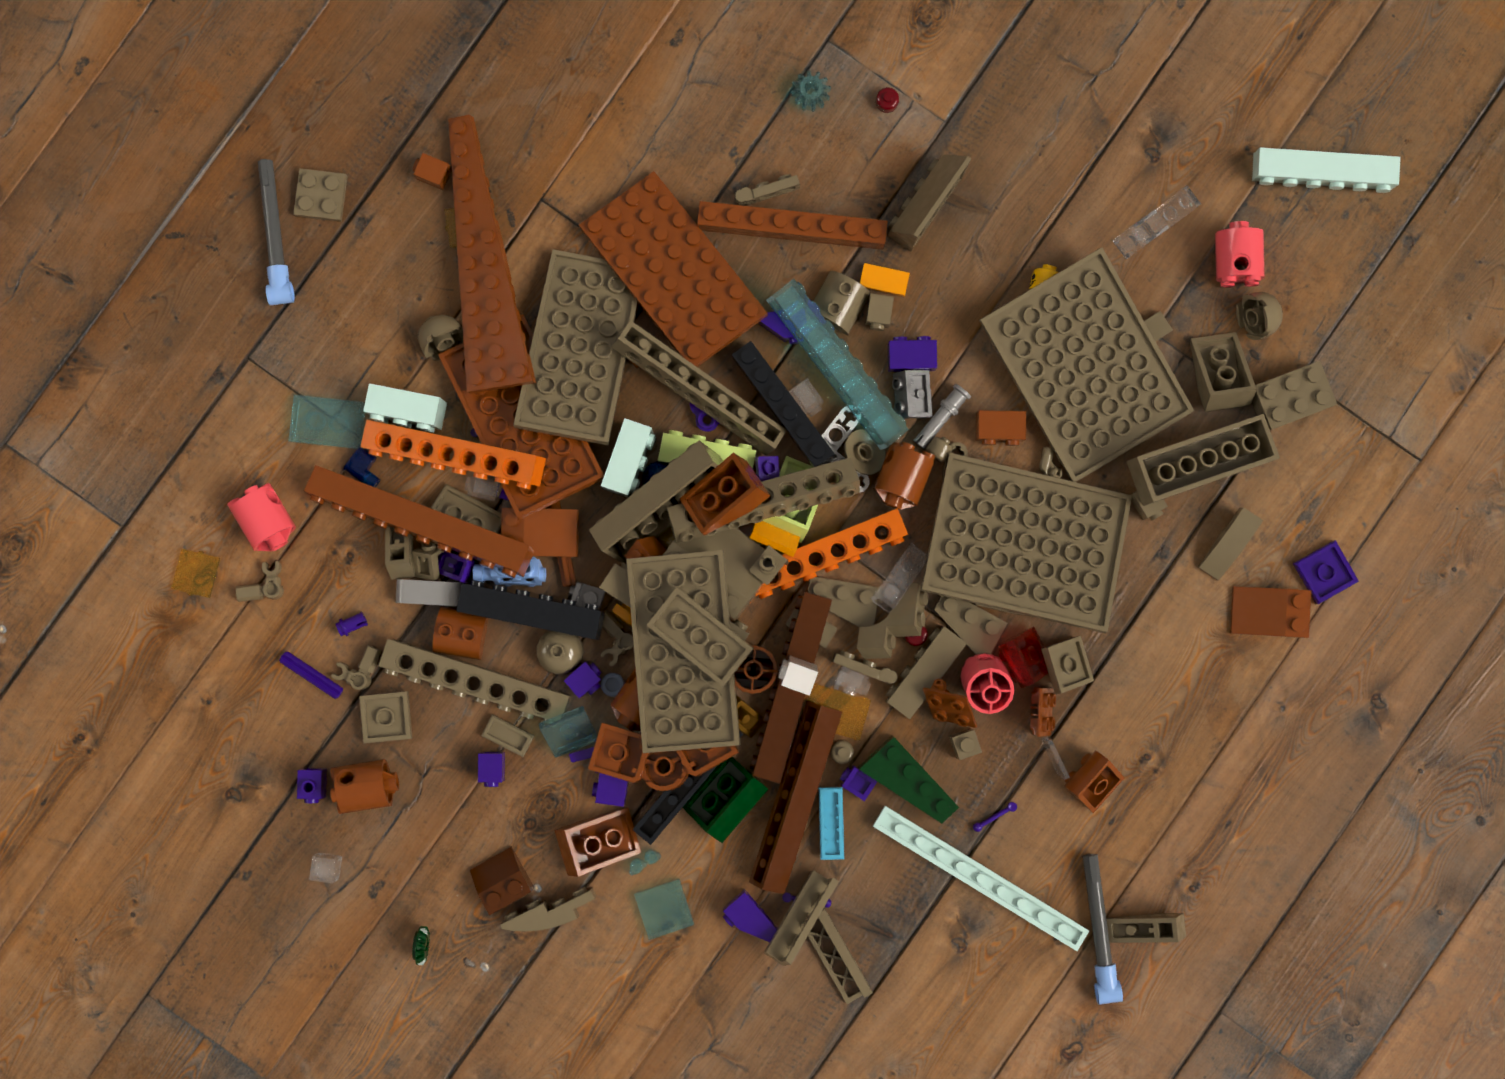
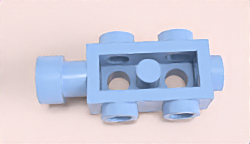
(534, 570)

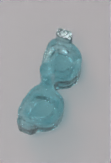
(638, 865)

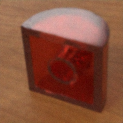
(1024, 657)

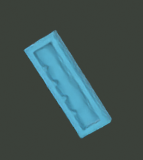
(831, 823)

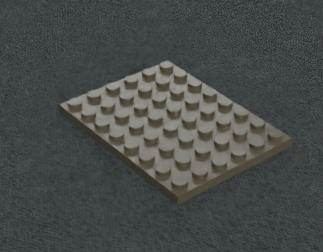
(1086, 365)
(1026, 543)

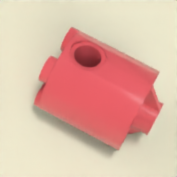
(1243, 247)
(262, 518)
(987, 683)

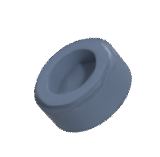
(612, 684)

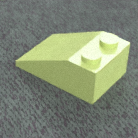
(798, 521)

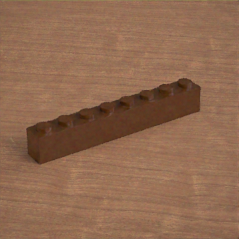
(787, 703)
(795, 797)

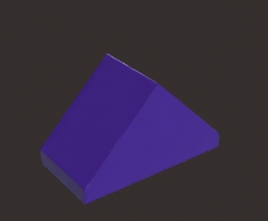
(455, 567)

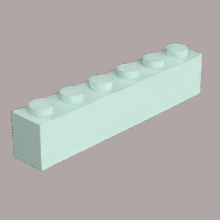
(1326, 169)

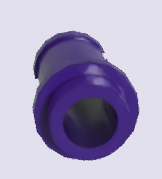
(351, 624)

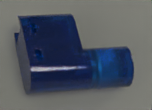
(359, 467)

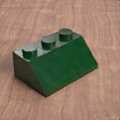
(725, 799)

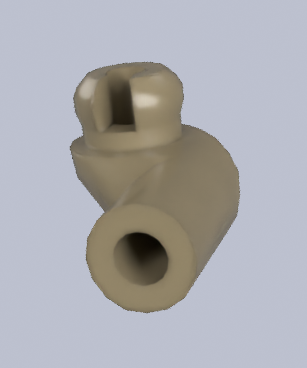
(1047, 466)

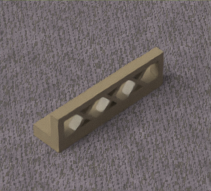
(800, 918)
(845, 956)

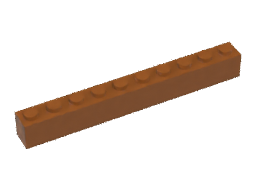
(419, 521)

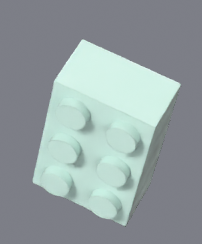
(405, 408)
(628, 458)

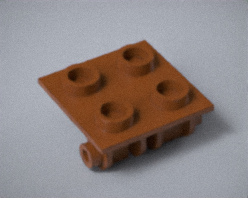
(1046, 701)
(949, 706)

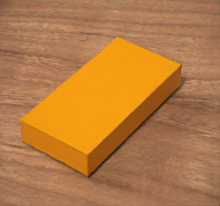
(884, 279)
(775, 537)

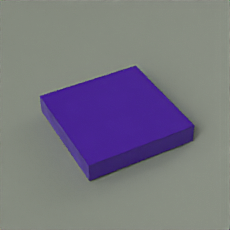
(1325, 572)

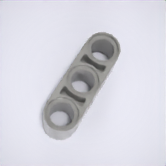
(427, 592)

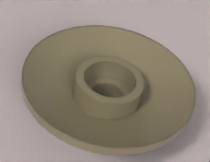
(872, 456)

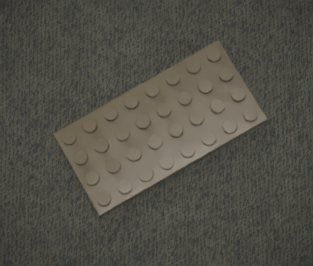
(572, 351)
(676, 698)

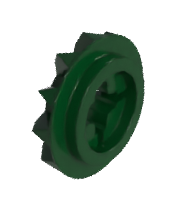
(421, 945)

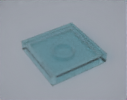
(568, 731)
(664, 909)

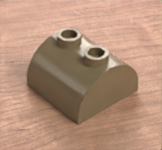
(841, 300)

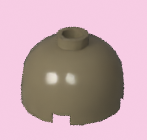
(1259, 314)
(439, 334)
(559, 652)

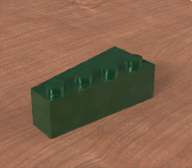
(903, 775)

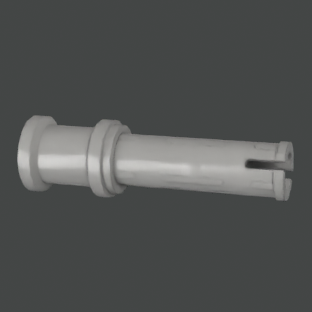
(948, 408)

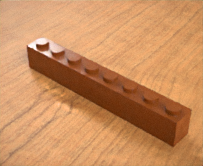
(792, 225)

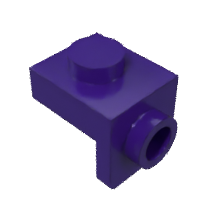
(767, 467)
(857, 782)

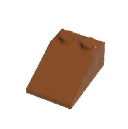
(724, 494)
(546, 531)
(1270, 612)
(597, 842)

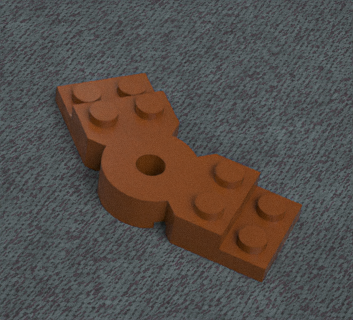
(621, 755)

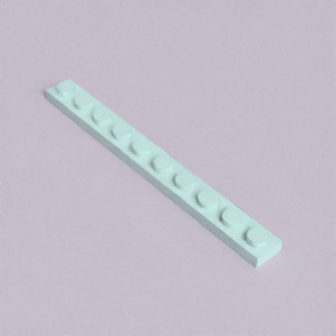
(981, 878)

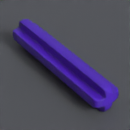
(311, 675)

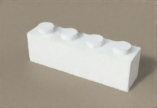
(798, 675)

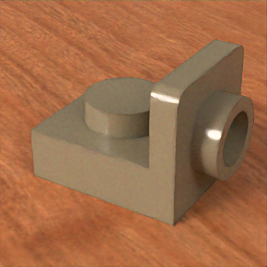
(426, 561)

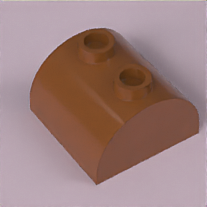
(459, 633)
(1093, 780)

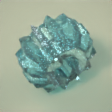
(807, 83)

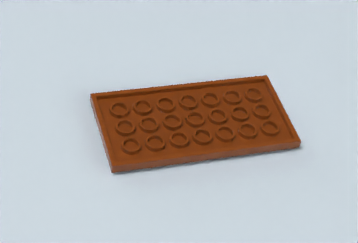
(673, 270)
(568, 463)

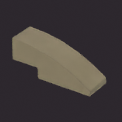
(1230, 543)

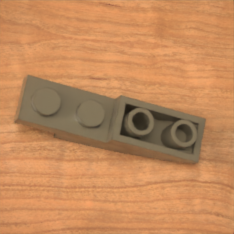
(540, 917)

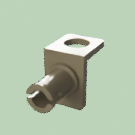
(768, 565)

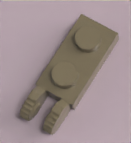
(766, 191)
(866, 667)

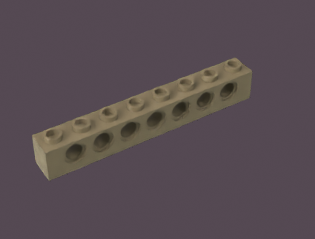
(698, 388)
(793, 484)
(396, 650)

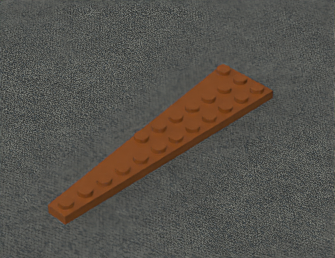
(490, 320)

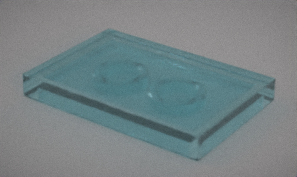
(326, 422)

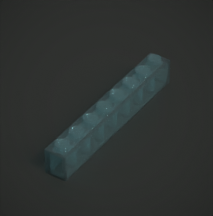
(837, 364)

